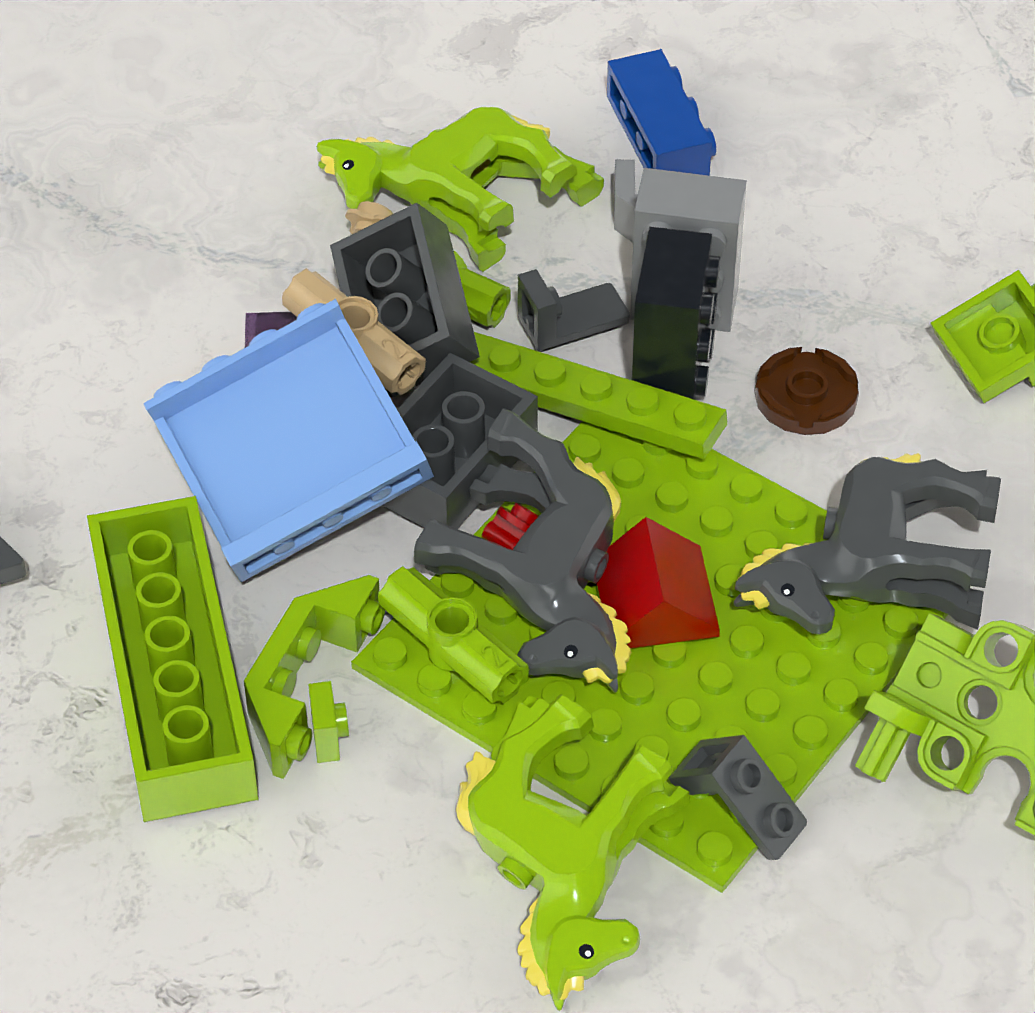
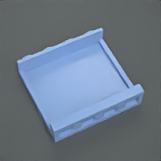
(288, 439)

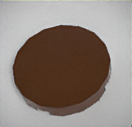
(806, 391)

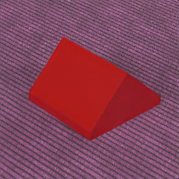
(658, 586)

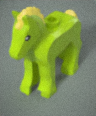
(452, 169)
(559, 847)

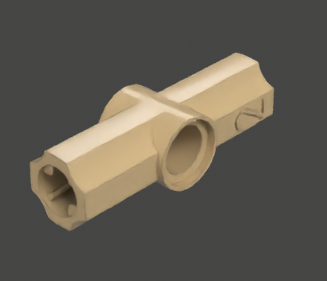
(391, 357)

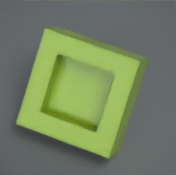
(328, 721)

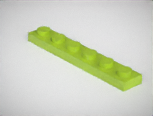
(605, 398)

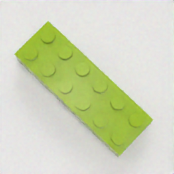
(172, 660)

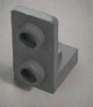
(562, 319)
(747, 787)

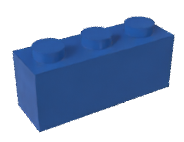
(658, 114)

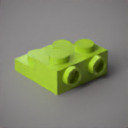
(993, 336)

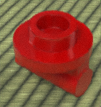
(509, 525)

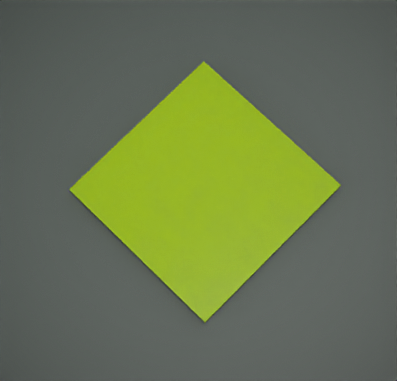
(760, 679)

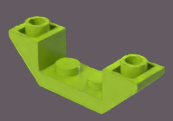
(333, 614)

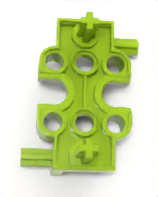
(933, 703)

